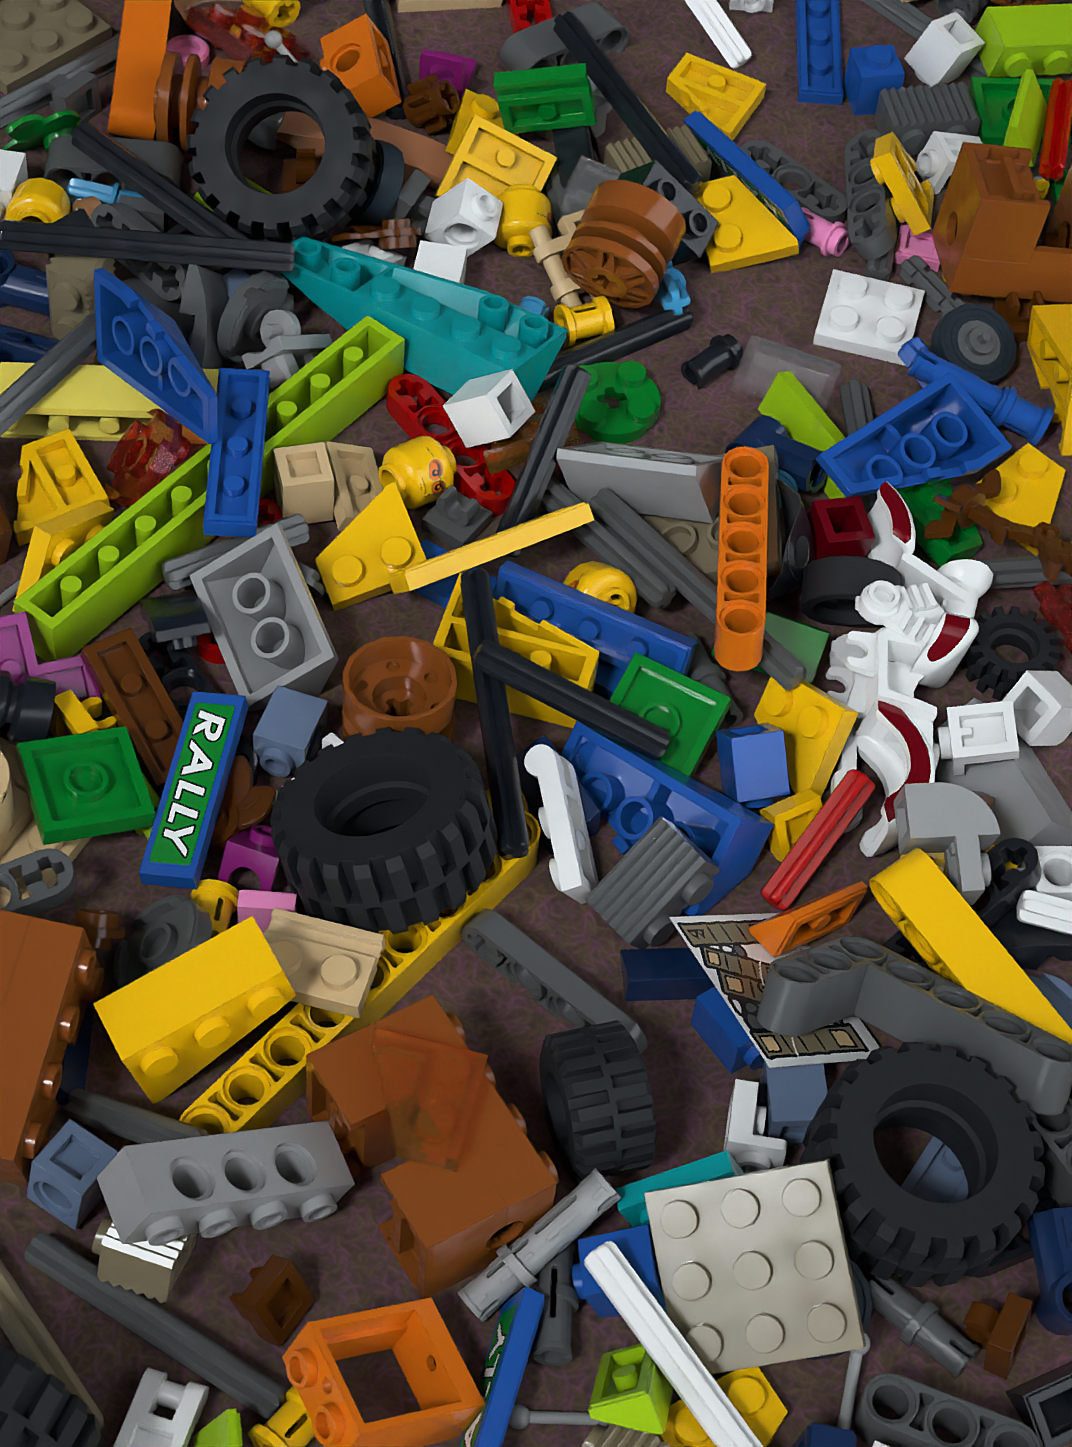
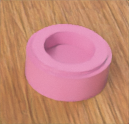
(189, 45)

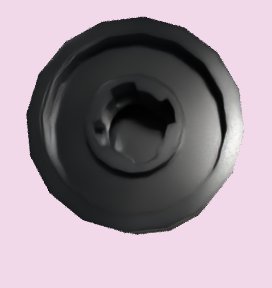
(25, 707)

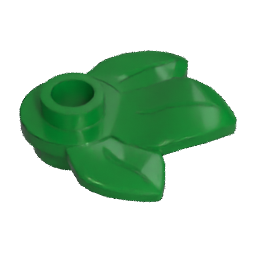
(37, 130)

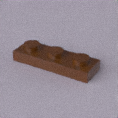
(136, 701)

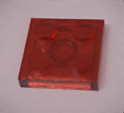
(240, 31)

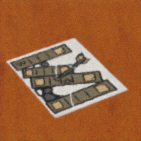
(739, 972)

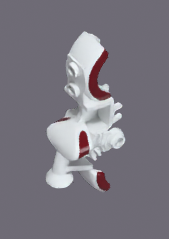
(922, 643)

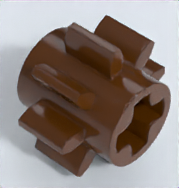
(431, 104)

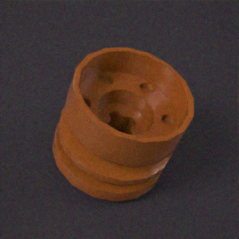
(181, 93)
(624, 243)
(399, 686)

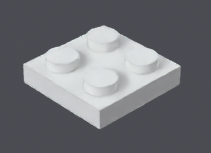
(868, 316)

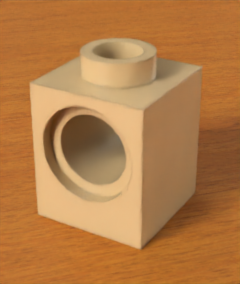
(304, 482)

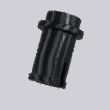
(721, 354)

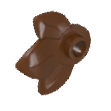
(391, 235)
(241, 805)
(99, 926)

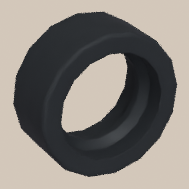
(834, 583)

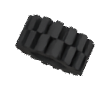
(1014, 631)

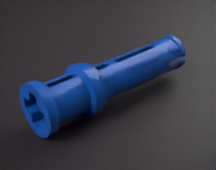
(1000, 405)

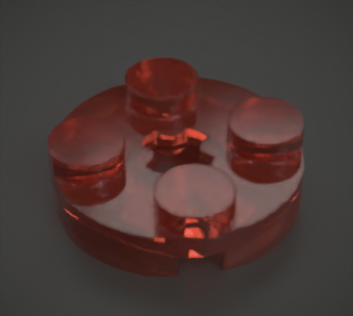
(145, 457)

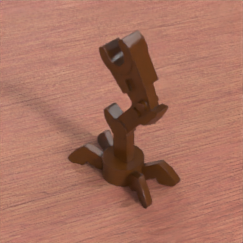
(968, 506)

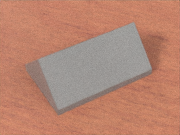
(646, 478)
(265, 619)
(1023, 795)

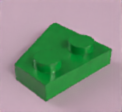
(963, 542)

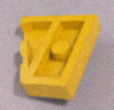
(495, 160)
(895, 167)
(813, 731)

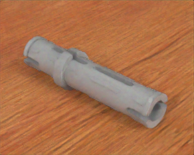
(541, 1243)

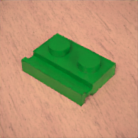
(545, 98)

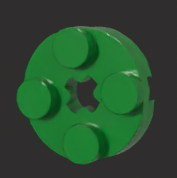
(637, 405)

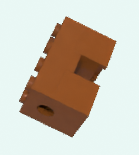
(993, 224)
(44, 994)
(442, 1219)

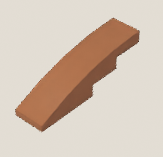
(417, 150)

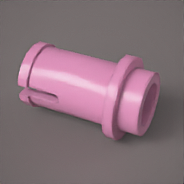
(825, 235)

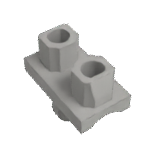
(286, 347)

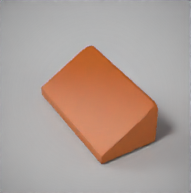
(808, 920)

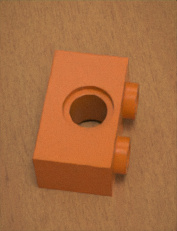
(363, 64)

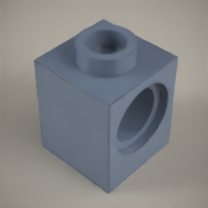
(289, 731)
(791, 1099)
(67, 1172)

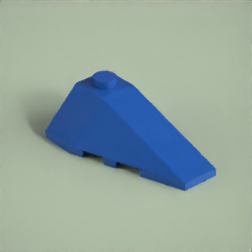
(152, 355)
(917, 442)
(638, 790)

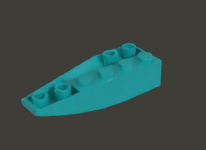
(446, 325)

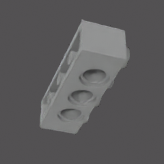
(224, 1182)

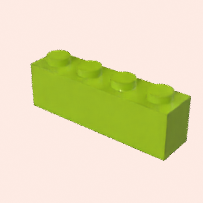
(1026, 38)

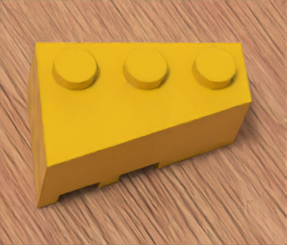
(1051, 356)
(534, 641)
(194, 1008)

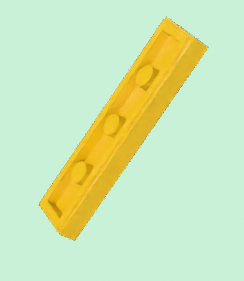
(490, 548)

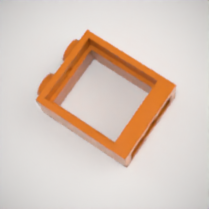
(416, 1337)

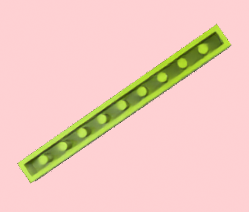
(128, 554)

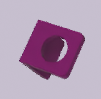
(448, 67)
(253, 850)

